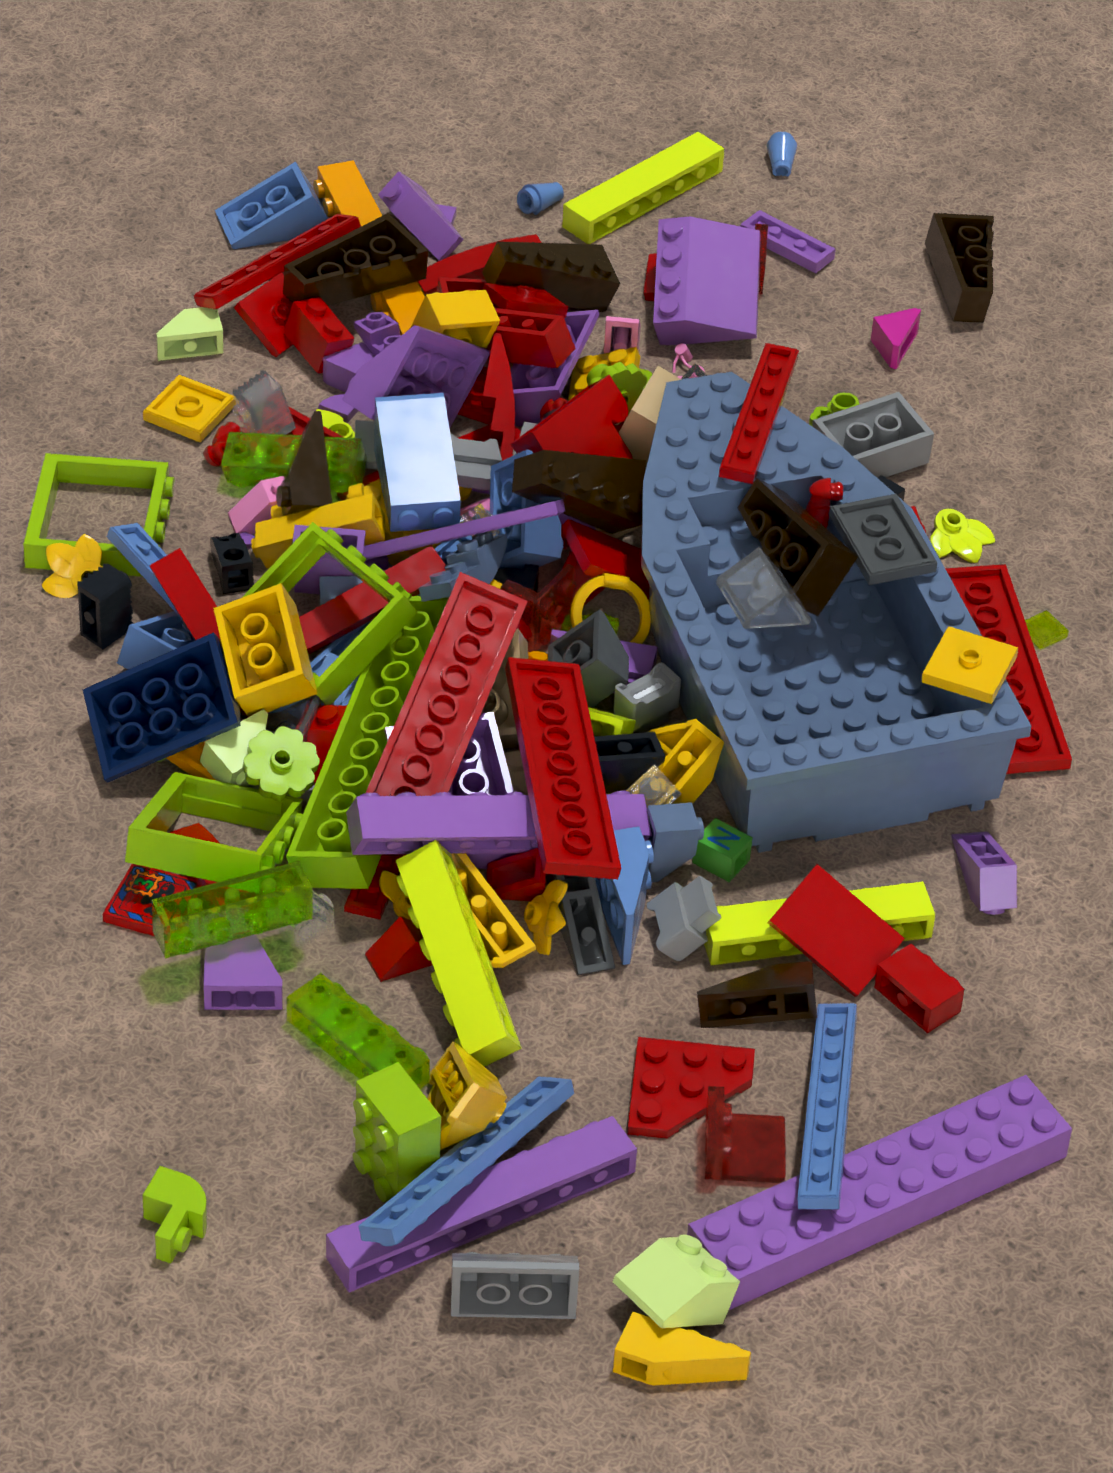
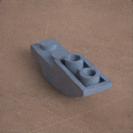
(474, 557)

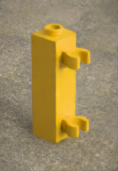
(356, 513)

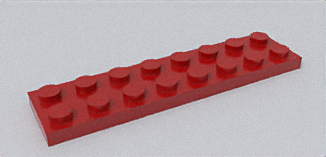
(998, 616)
(448, 690)
(562, 769)

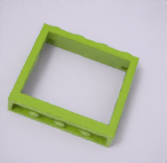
(96, 471)
(380, 631)
(182, 793)

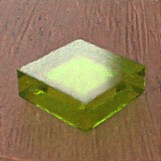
(1045, 629)

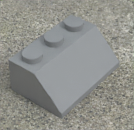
(881, 434)
(514, 1285)

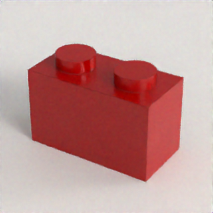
(316, 331)
(919, 988)

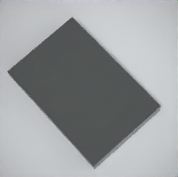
(883, 539)

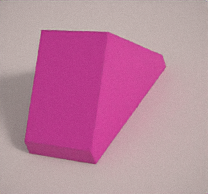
(894, 334)

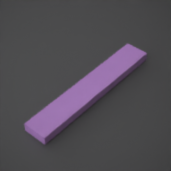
(464, 529)

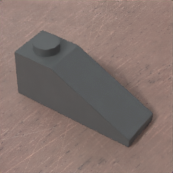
(585, 925)

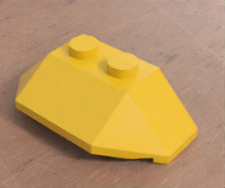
(689, 757)
(498, 928)
(464, 1095)

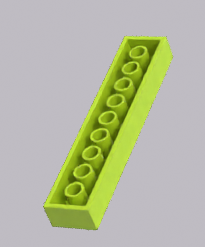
(376, 701)

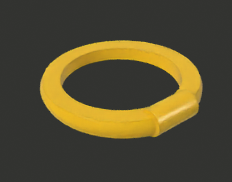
(620, 583)

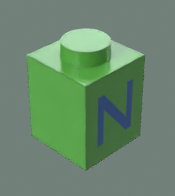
(723, 850)

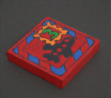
(132, 900)

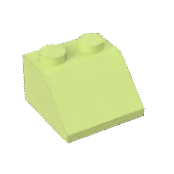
(679, 1283)

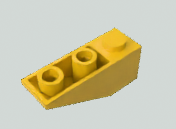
(676, 1355)

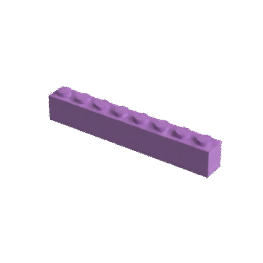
(463, 822)
(494, 1200)

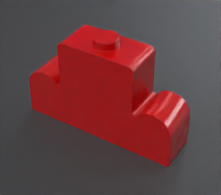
(582, 424)

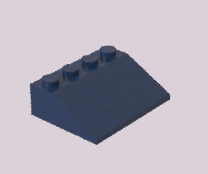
(161, 707)

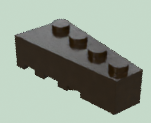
(963, 262)
(358, 264)
(570, 272)
(593, 487)
(797, 544)

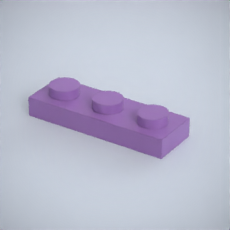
(792, 242)

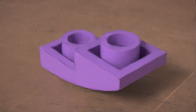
(377, 331)

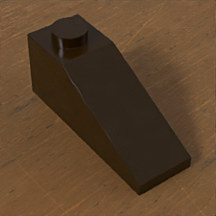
(307, 477)
(761, 996)

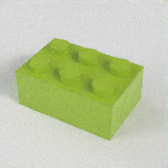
(394, 1130)

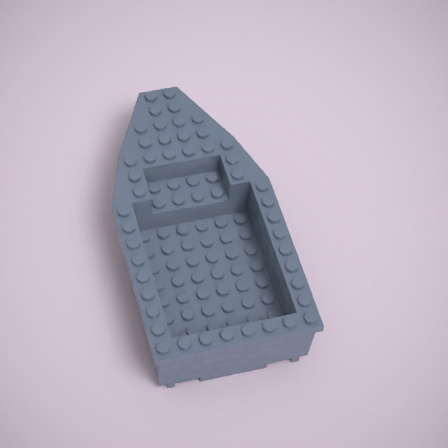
(821, 717)

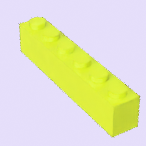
(642, 187)
(746, 935)
(457, 954)

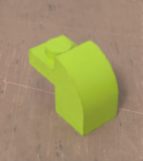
(179, 1207)

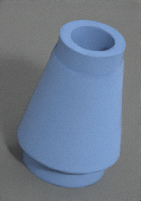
(781, 153)
(538, 197)

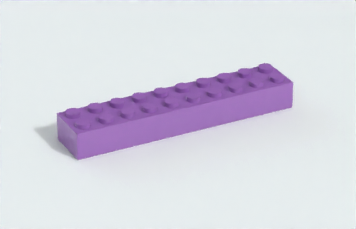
(887, 1188)

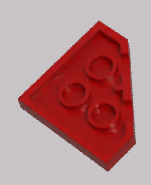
(674, 1082)

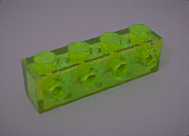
(266, 456)
(232, 909)
(352, 1031)

